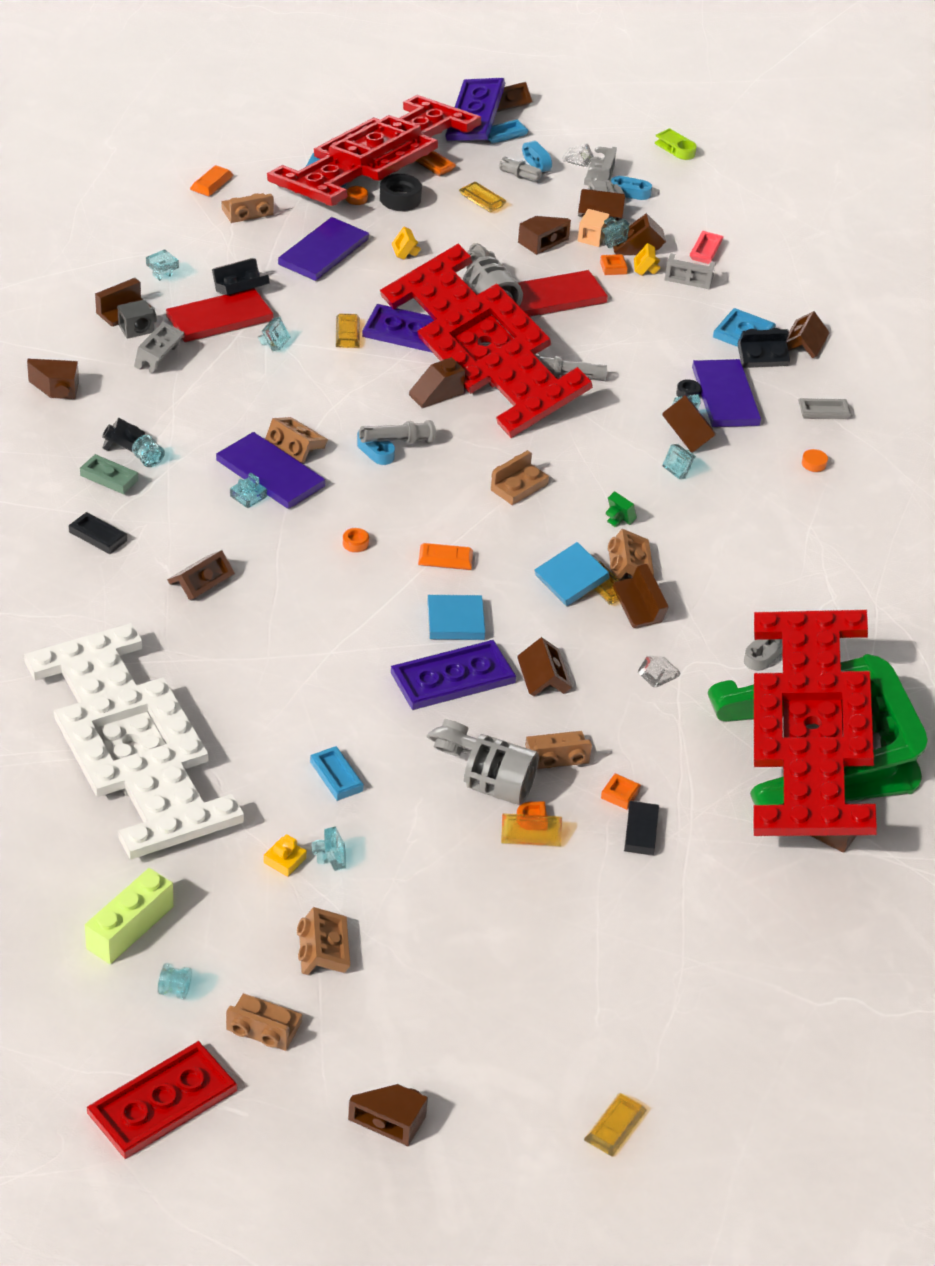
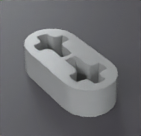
(760, 647)

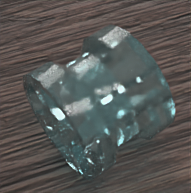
(148, 451)
(174, 981)

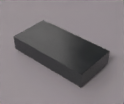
(97, 533)
(641, 828)

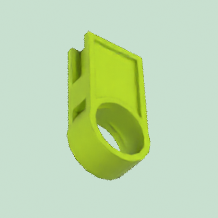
(676, 144)

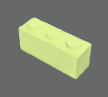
(129, 915)

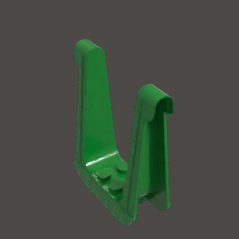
(892, 717)

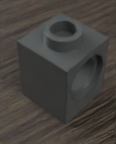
(136, 319)

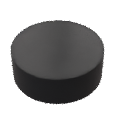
(688, 387)

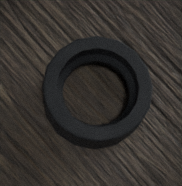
(400, 201)

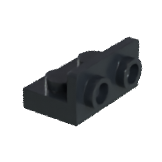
(238, 277)
(764, 348)

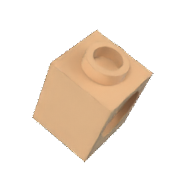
(592, 227)

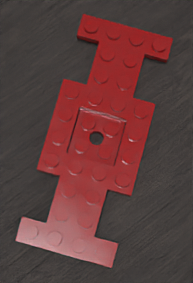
(364, 149)
(466, 321)
(813, 695)

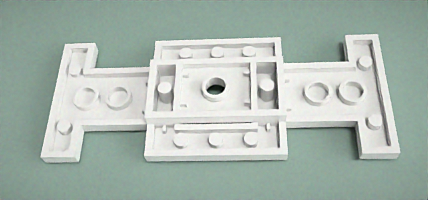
(116, 712)

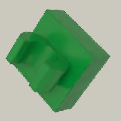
(620, 510)

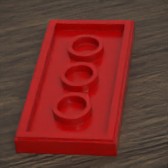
(561, 293)
(219, 314)
(161, 1099)

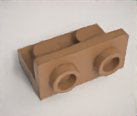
(248, 207)
(294, 437)
(517, 478)
(627, 552)
(560, 749)
(323, 941)
(263, 1021)

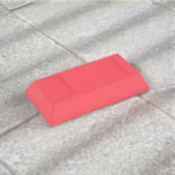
(706, 247)

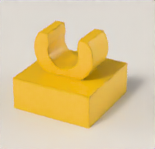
(405, 244)
(646, 260)
(285, 855)

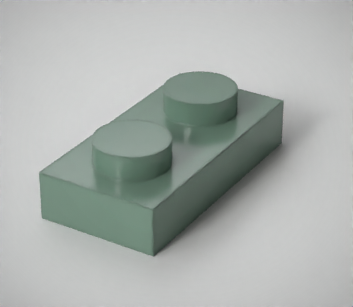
(109, 474)

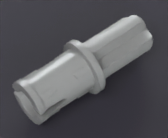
(520, 169)

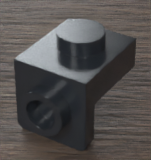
(122, 434)

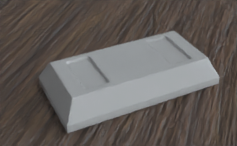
(824, 408)

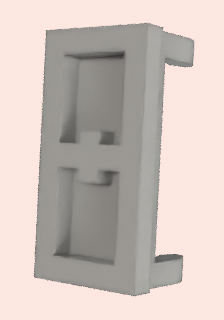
(601, 168)
(689, 273)
(157, 345)

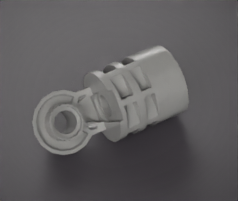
(487, 271)
(493, 764)

